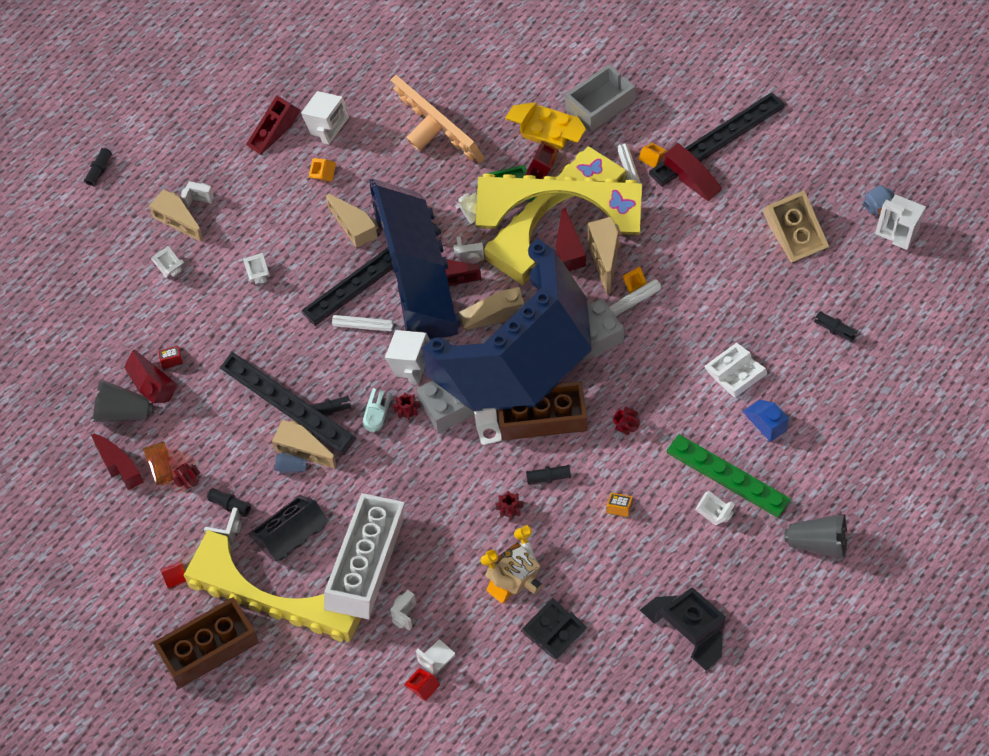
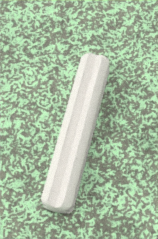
(628, 163)
(635, 297)
(362, 323)

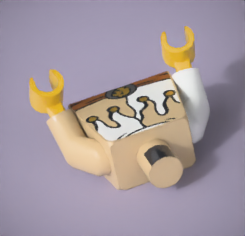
(514, 567)

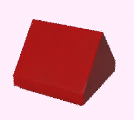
(173, 574)

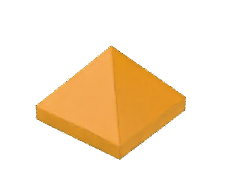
(634, 279)

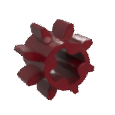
(406, 406)
(626, 420)
(186, 475)
(509, 511)

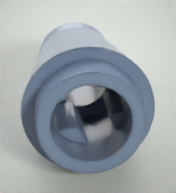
(289, 463)

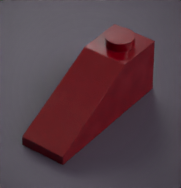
(273, 124)
(568, 244)
(462, 272)
(149, 379)

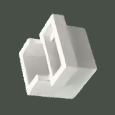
(325, 115)
(900, 221)
(406, 355)

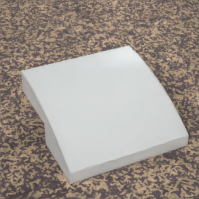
(735, 370)

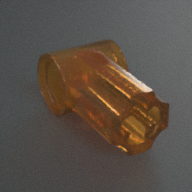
(157, 459)

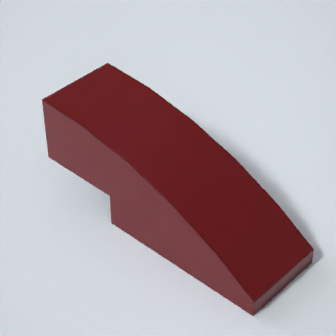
(542, 161)
(692, 172)
(117, 462)

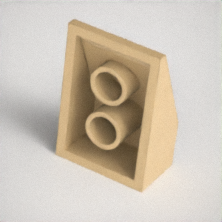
(795, 226)
(604, 246)

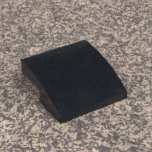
(553, 629)

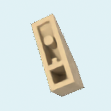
(171, 210)
(353, 221)
(493, 309)
(297, 441)

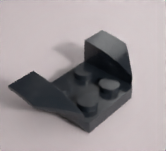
(694, 620)

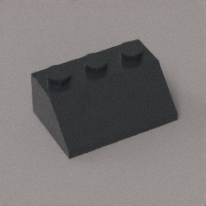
(289, 527)

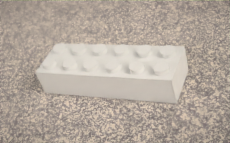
(364, 556)

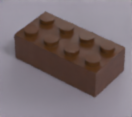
(557, 413)
(206, 642)

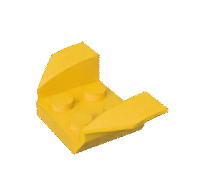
(546, 124)

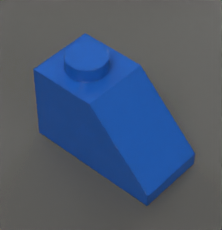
(767, 418)

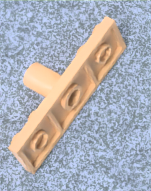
(433, 123)

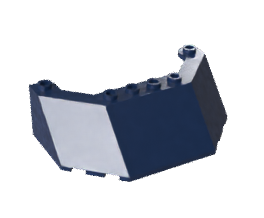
(417, 258)
(527, 352)

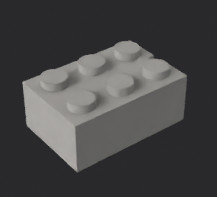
(600, 97)

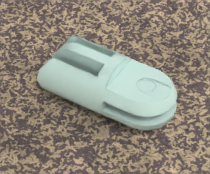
(375, 412)

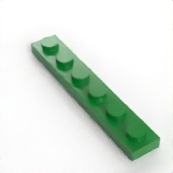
(728, 476)

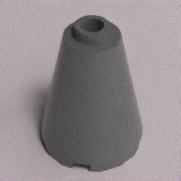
(119, 404)
(820, 536)

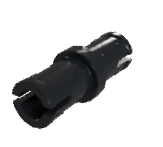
(98, 167)
(836, 326)
(334, 405)
(548, 474)
(228, 501)

